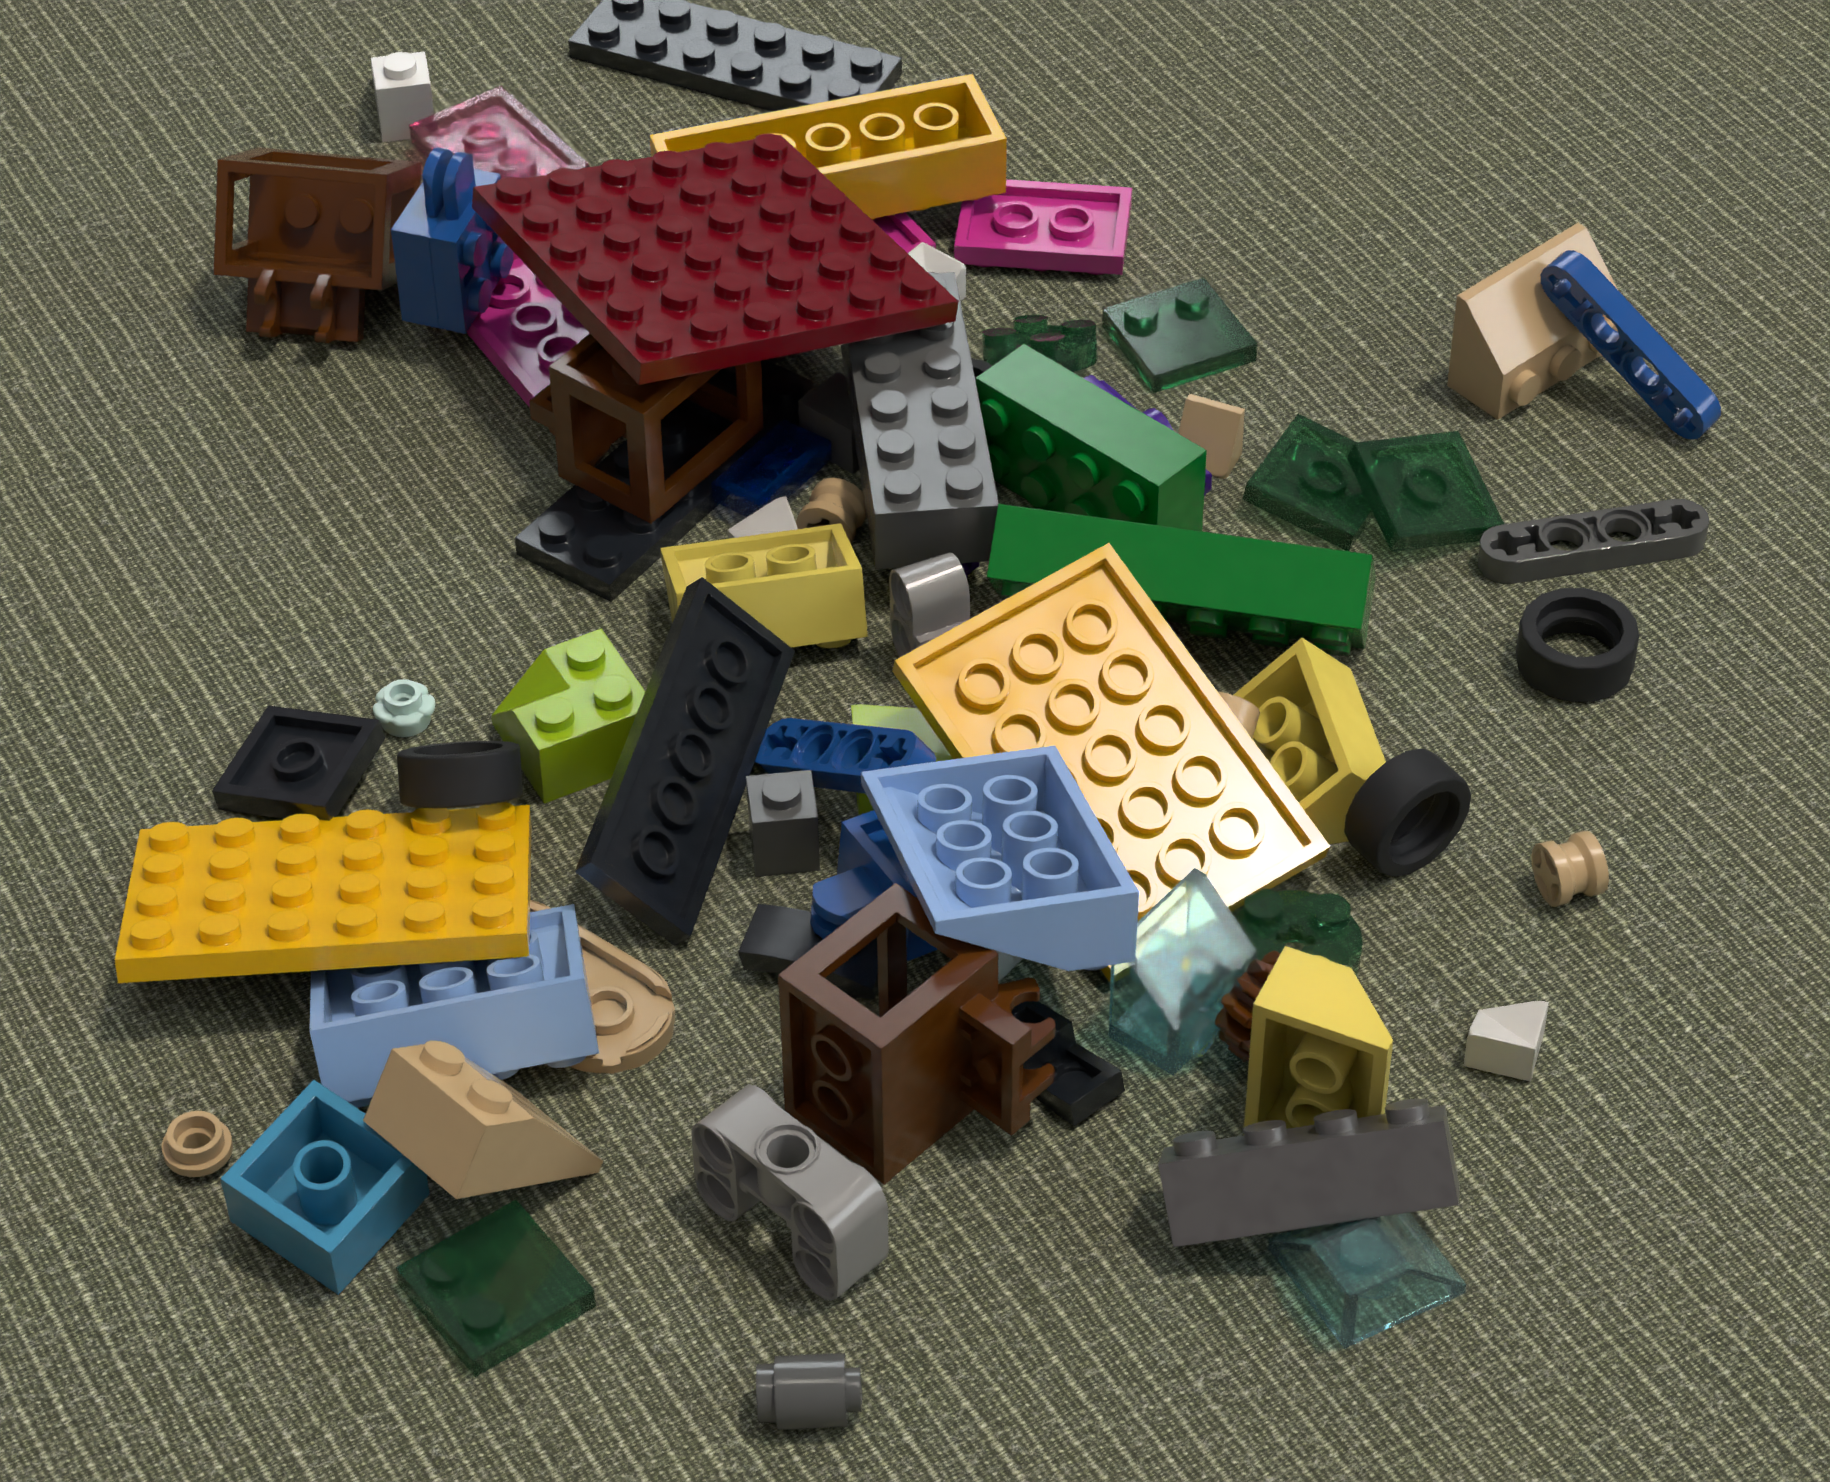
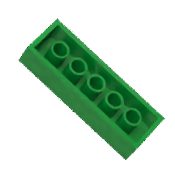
(1201, 576)

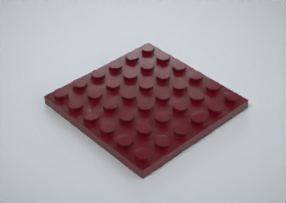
(711, 257)

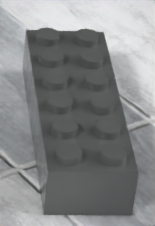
(921, 443)

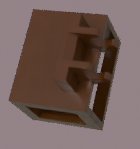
(312, 237)
(597, 402)
(929, 1059)

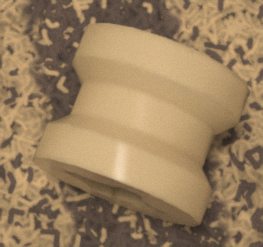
(834, 503)
(1570, 868)

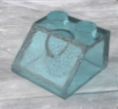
(1182, 968)

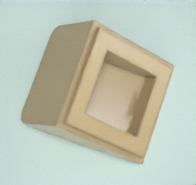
(1215, 428)

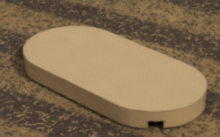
(623, 1006)

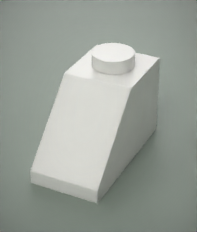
(401, 92)

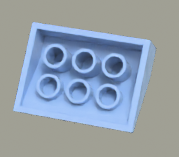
(1010, 857)
(492, 1010)

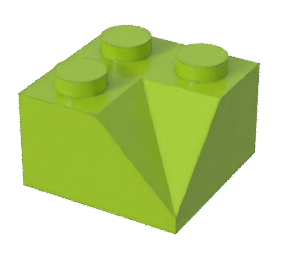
(571, 715)

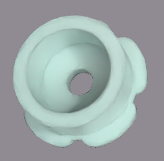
(404, 708)

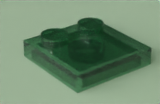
(1179, 335)
(1312, 484)
(1424, 490)
(495, 1287)

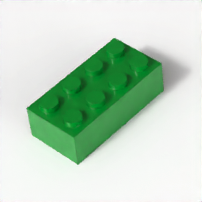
(1085, 449)

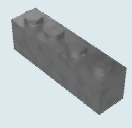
(1309, 1173)

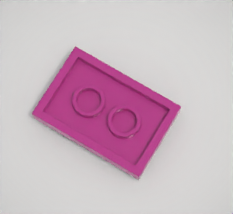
(1047, 228)

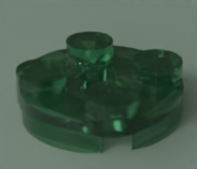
(1067, 344)
(1304, 918)

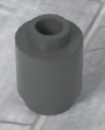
(808, 1391)

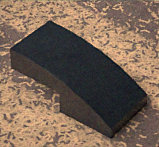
(784, 934)
(1080, 1077)

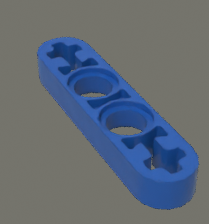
(1676, 391)
(838, 751)

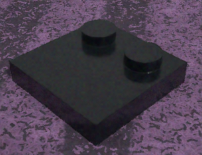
(298, 764)

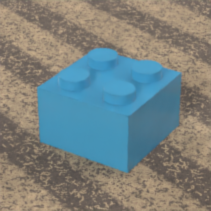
(323, 1188)

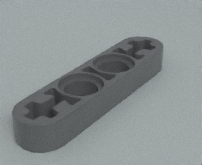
(1662, 531)

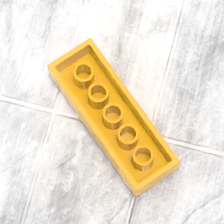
(883, 147)

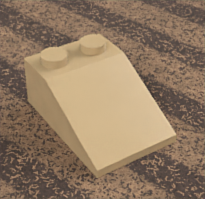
(469, 1125)

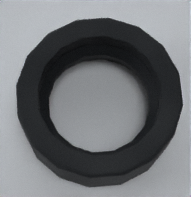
(1571, 676)
(459, 774)
(1407, 812)

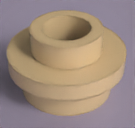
(196, 1144)

